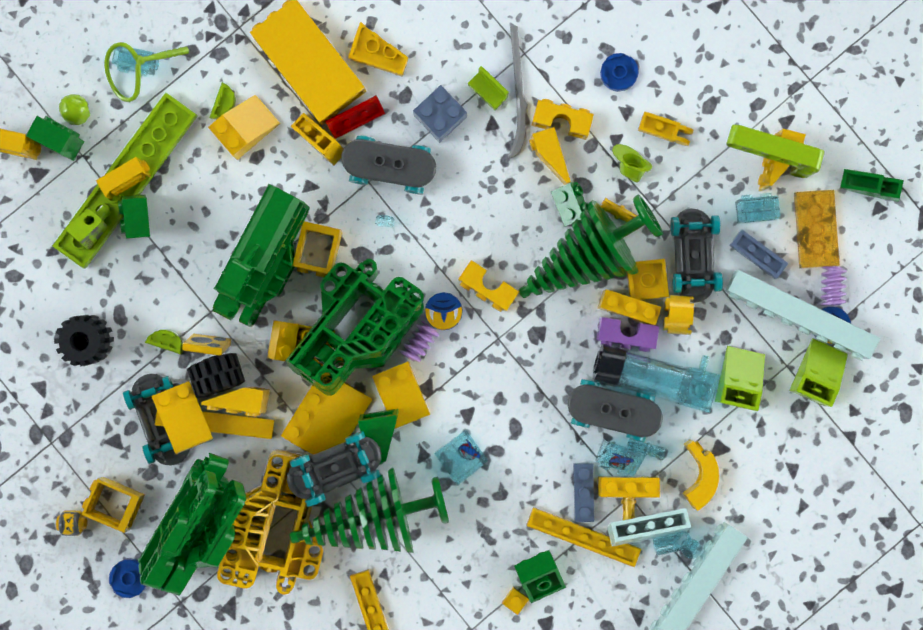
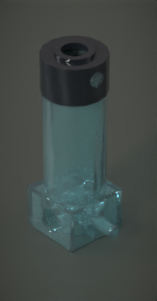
(656, 377)

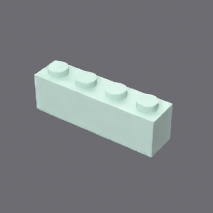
(648, 527)

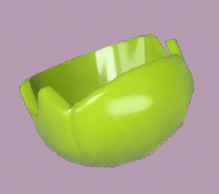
(74, 109)

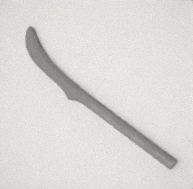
(521, 103)

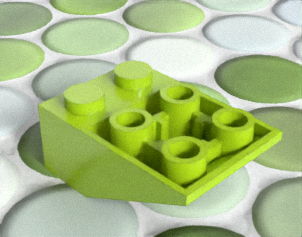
(820, 373)
(741, 379)

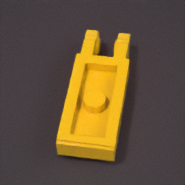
(664, 128)

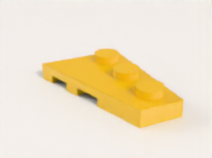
(375, 52)

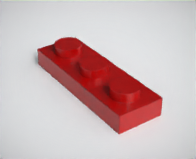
(355, 117)

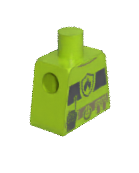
(89, 227)

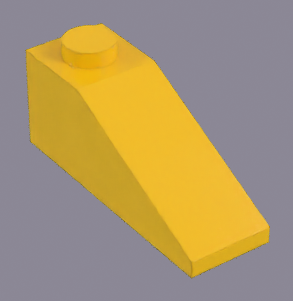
(318, 138)
(548, 150)

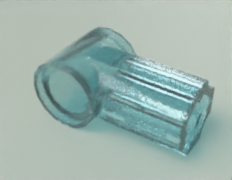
(670, 543)

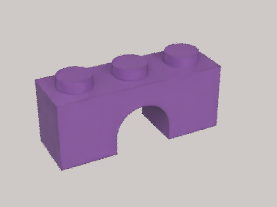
(644, 337)

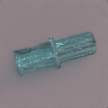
(646, 448)

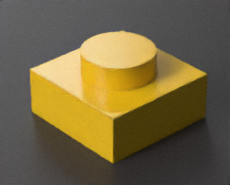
(515, 600)

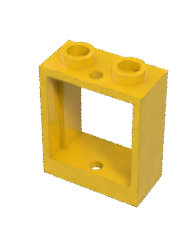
(18, 144)
(323, 230)
(130, 512)

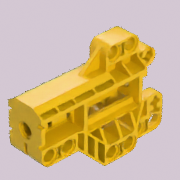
(251, 556)

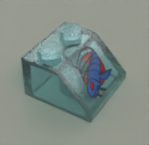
(461, 457)
(619, 457)

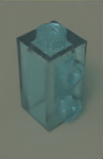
(124, 61)

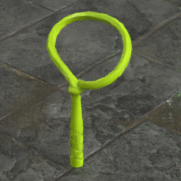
(139, 61)

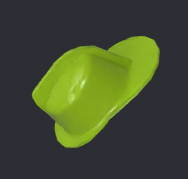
(631, 162)

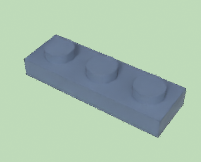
(758, 254)
(583, 492)

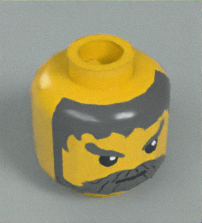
(71, 523)

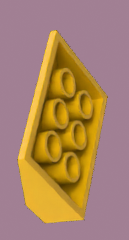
(324, 419)

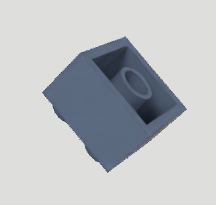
(440, 113)

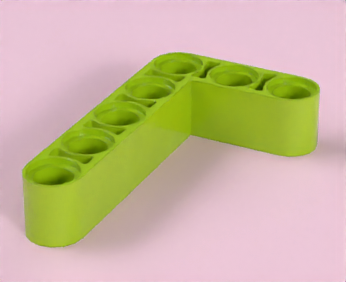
(803, 158)

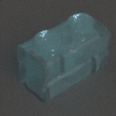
(757, 209)

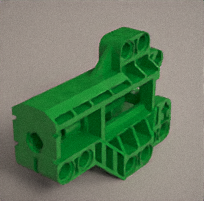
(262, 257)
(357, 349)
(194, 528)

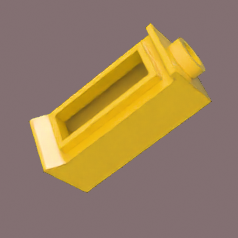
(123, 177)

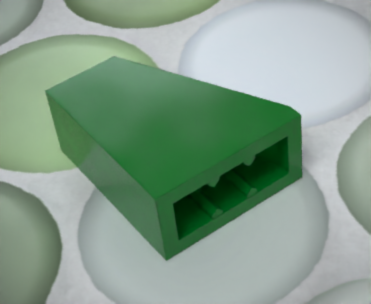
(380, 428)

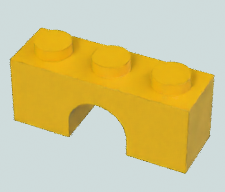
(578, 120)
(500, 297)
(629, 307)
(628, 486)

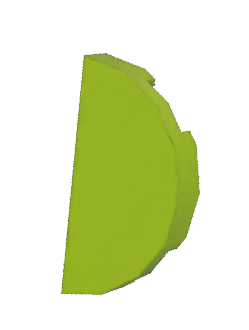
(224, 101)
(166, 340)

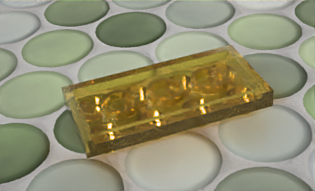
(816, 228)

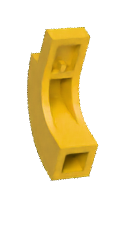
(708, 478)

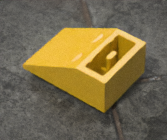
(775, 169)
(285, 339)
(247, 399)

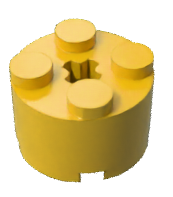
(679, 314)

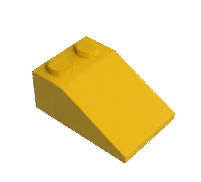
(244, 126)
(401, 391)
(182, 417)

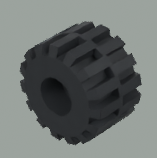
(73, 341)
(216, 374)

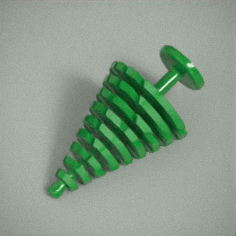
(591, 250)
(376, 516)

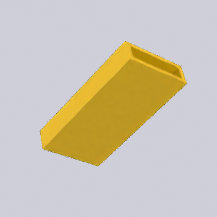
(307, 61)

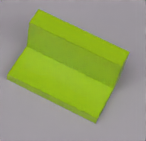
(488, 88)

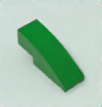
(872, 185)

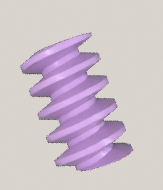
(834, 285)
(419, 342)

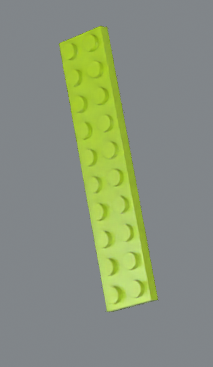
(150, 143)

